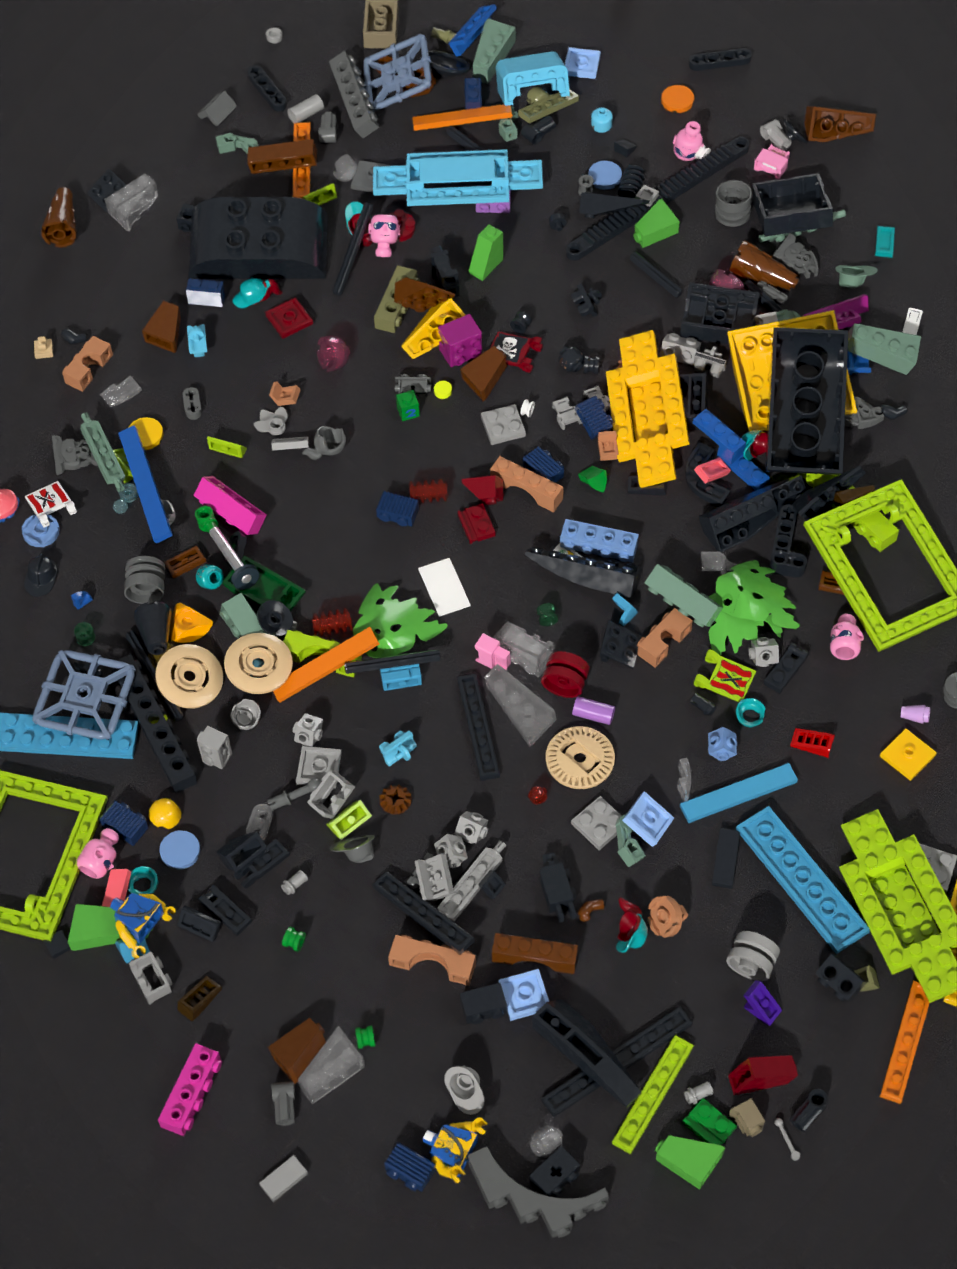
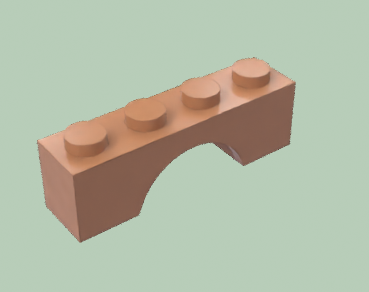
(545, 492)
(407, 952)

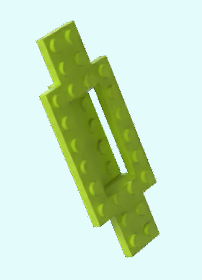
(895, 907)

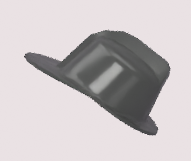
(356, 849)

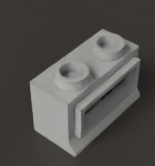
(320, 794)
(144, 962)

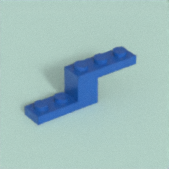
(731, 449)

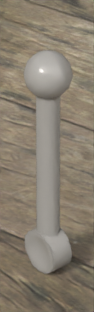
(795, 1155)

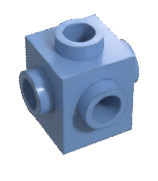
(722, 744)

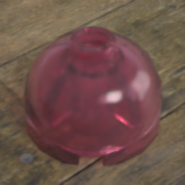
(722, 280)
(332, 353)

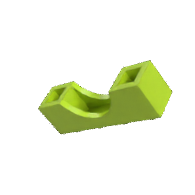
(304, 645)

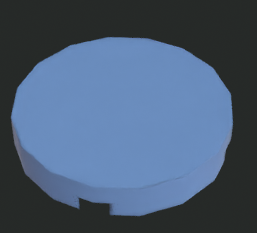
(605, 174)
(38, 536)
(179, 850)

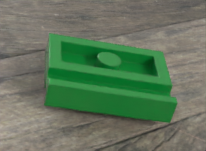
(709, 1123)

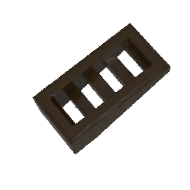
(845, 496)
(190, 1008)

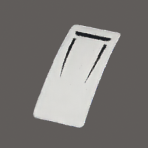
(912, 321)

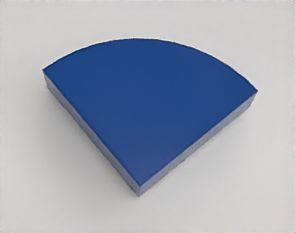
(81, 599)

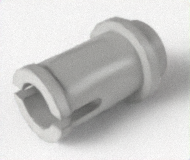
(294, 882)
(694, 1094)

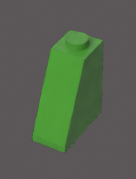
(656, 225)
(487, 252)
(689, 1158)

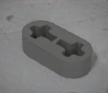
(192, 403)

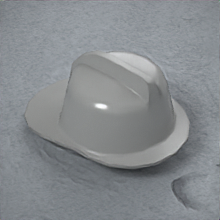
(465, 1089)

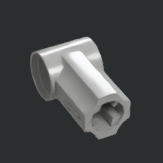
(774, 133)

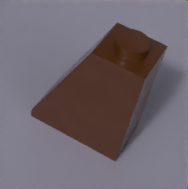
(164, 327)
(484, 372)
(298, 1048)

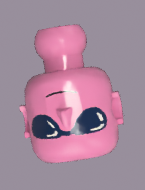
(688, 141)
(384, 231)
(846, 638)
(98, 854)

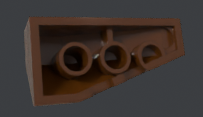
(833, 124)

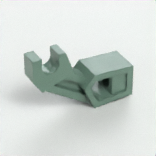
(507, 128)
(230, 142)
(628, 848)

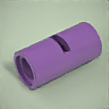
(593, 710)

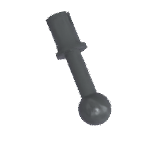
(285, 798)

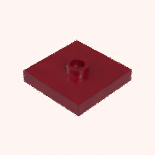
(289, 318)

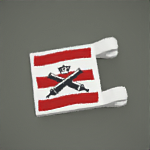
(49, 500)

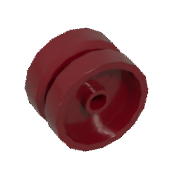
(565, 674)

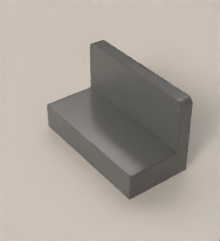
(218, 108)

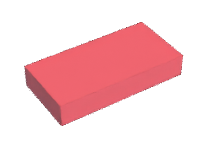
(712, 470)
(116, 885)

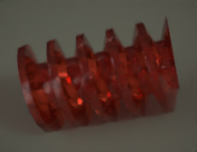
(428, 491)
(332, 622)

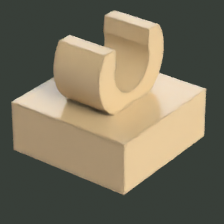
(43, 348)

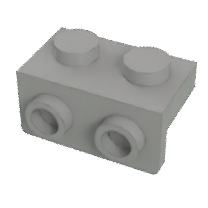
(682, 347)
(434, 877)

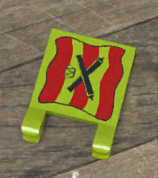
(727, 678)

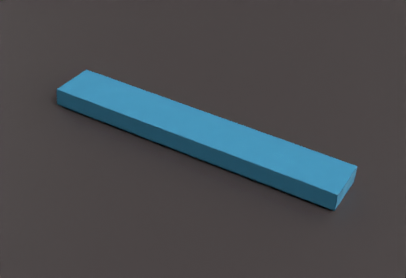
(738, 793)

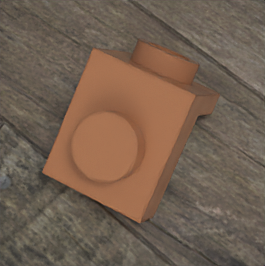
(284, 395)
(607, 445)

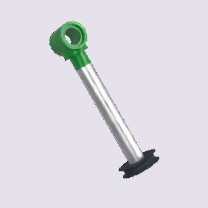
(244, 575)

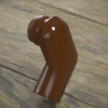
(588, 907)

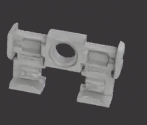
(566, 415)

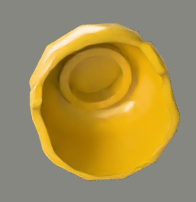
(164, 813)

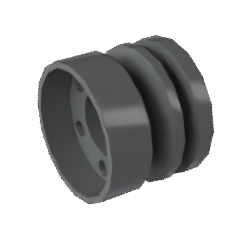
(733, 203)
(144, 579)

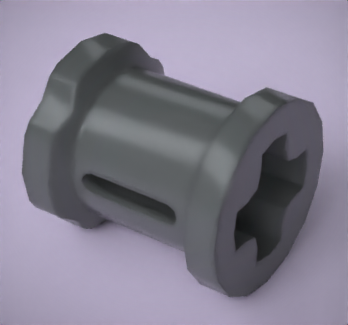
(585, 183)

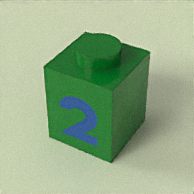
(407, 405)

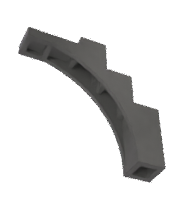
(556, 1212)

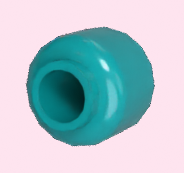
(209, 576)

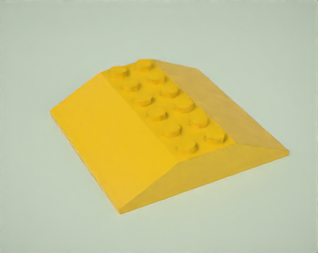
(751, 364)

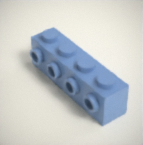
(599, 540)

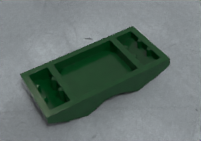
(268, 587)

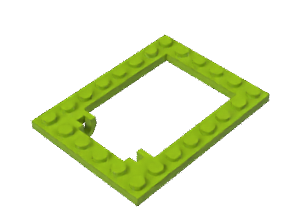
(899, 502)
(45, 918)

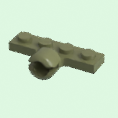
(544, 104)

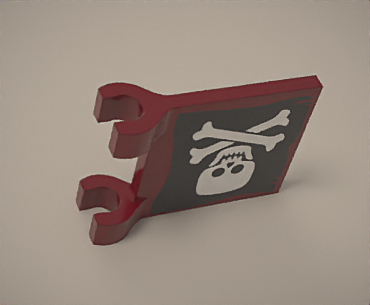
(516, 349)

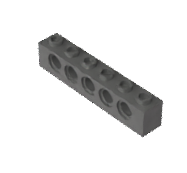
(354, 94)

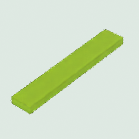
(652, 1094)

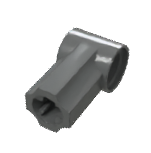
(327, 131)
(283, 1096)

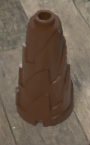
(60, 220)
(759, 266)

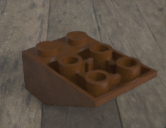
(419, 295)

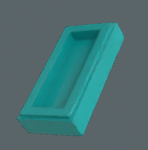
(884, 241)

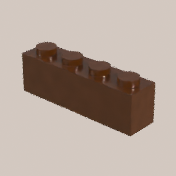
(282, 156)

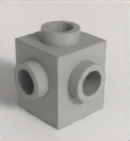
(764, 652)
(308, 730)
(472, 827)
(453, 848)

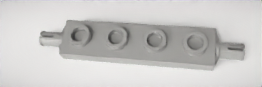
(468, 885)

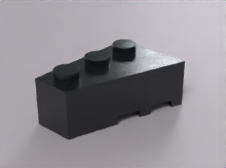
(695, 396)

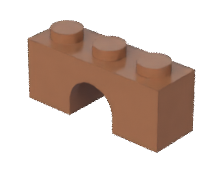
(94, 352)
(674, 626)

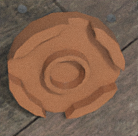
(666, 916)

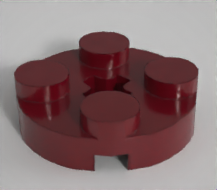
(407, 224)

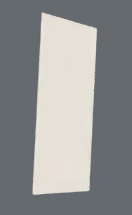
(444, 587)

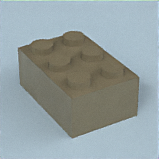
(380, 23)

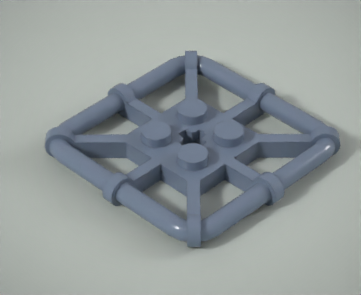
(403, 66)
(89, 704)

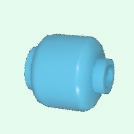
(601, 120)

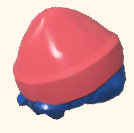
(8, 504)

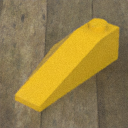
(426, 334)

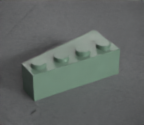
(493, 46)
(884, 346)
(683, 595)

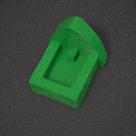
(595, 478)

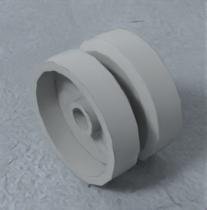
(753, 955)

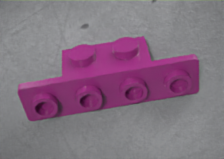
(847, 311)

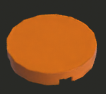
(677, 98)

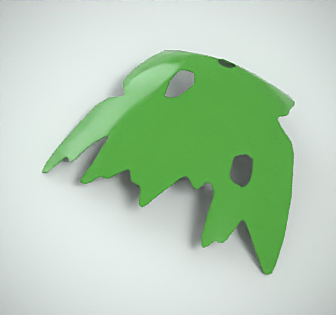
(744, 603)
(392, 613)
(736, 627)

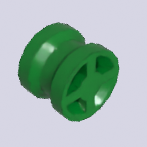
(293, 939)
(365, 1037)

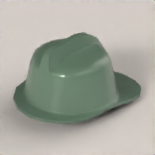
(854, 275)

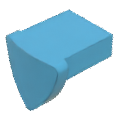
(629, 610)
(126, 952)

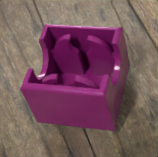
(461, 340)

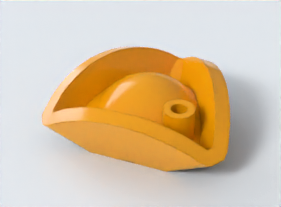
(188, 624)

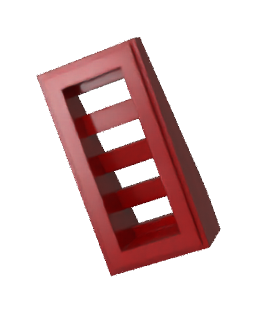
(813, 735)

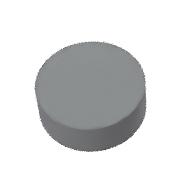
(274, 35)

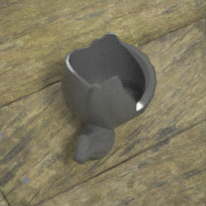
(326, 442)

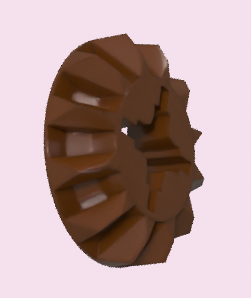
(400, 805)

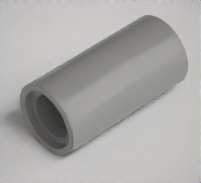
(305, 109)

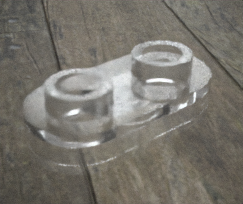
(260, 824)

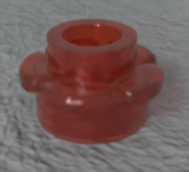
(538, 795)

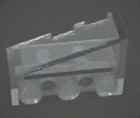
(132, 200)
(525, 649)
(330, 1067)

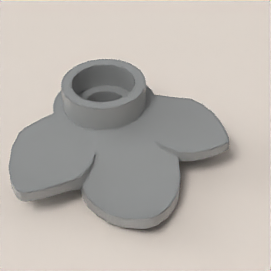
(269, 421)

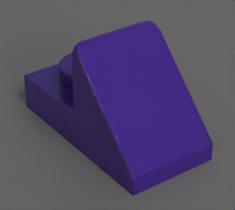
(761, 1003)

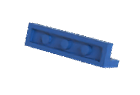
(471, 29)

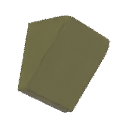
(869, 975)

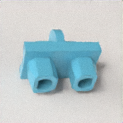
(197, 340)
(399, 748)

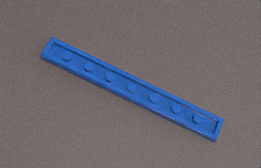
(145, 484)

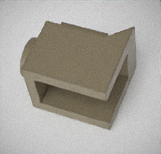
(748, 1118)

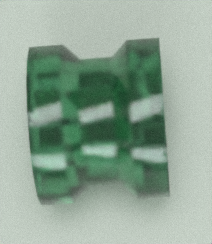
(547, 614)
(84, 629)

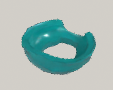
(750, 704)
(143, 872)

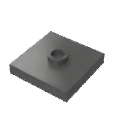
(364, 176)

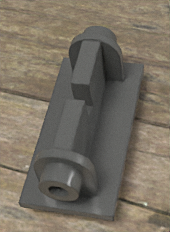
(420, 383)

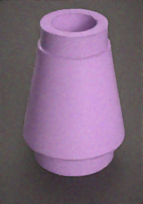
(916, 713)

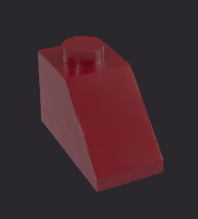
(486, 488)

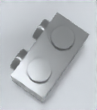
(214, 747)

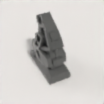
(796, 257)
(865, 415)
(71, 454)

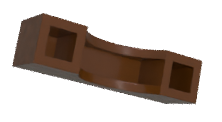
(513, 949)

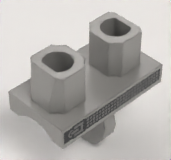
(712, 359)

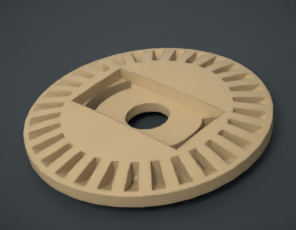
(276, 663)
(184, 692)
(590, 743)

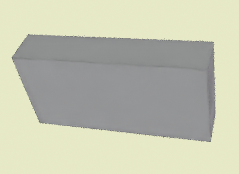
(290, 443)
(283, 1178)

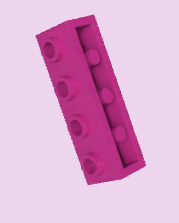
(230, 505)
(190, 1089)

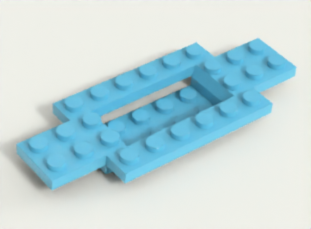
(457, 167)

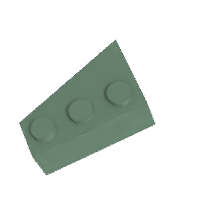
(240, 617)

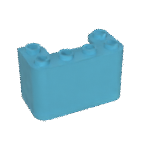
(531, 71)

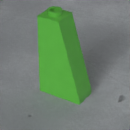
(93, 927)

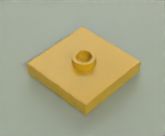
(908, 754)

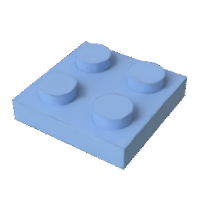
(582, 62)
(648, 819)
(524, 994)

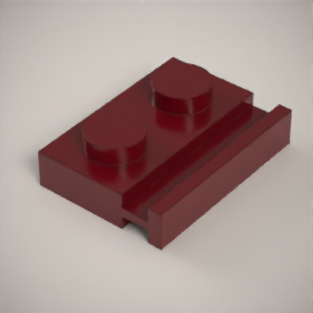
(476, 523)

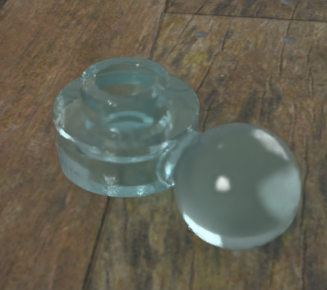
(120, 506)

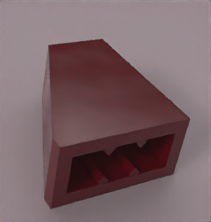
(762, 1073)

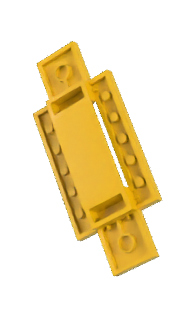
(655, 408)

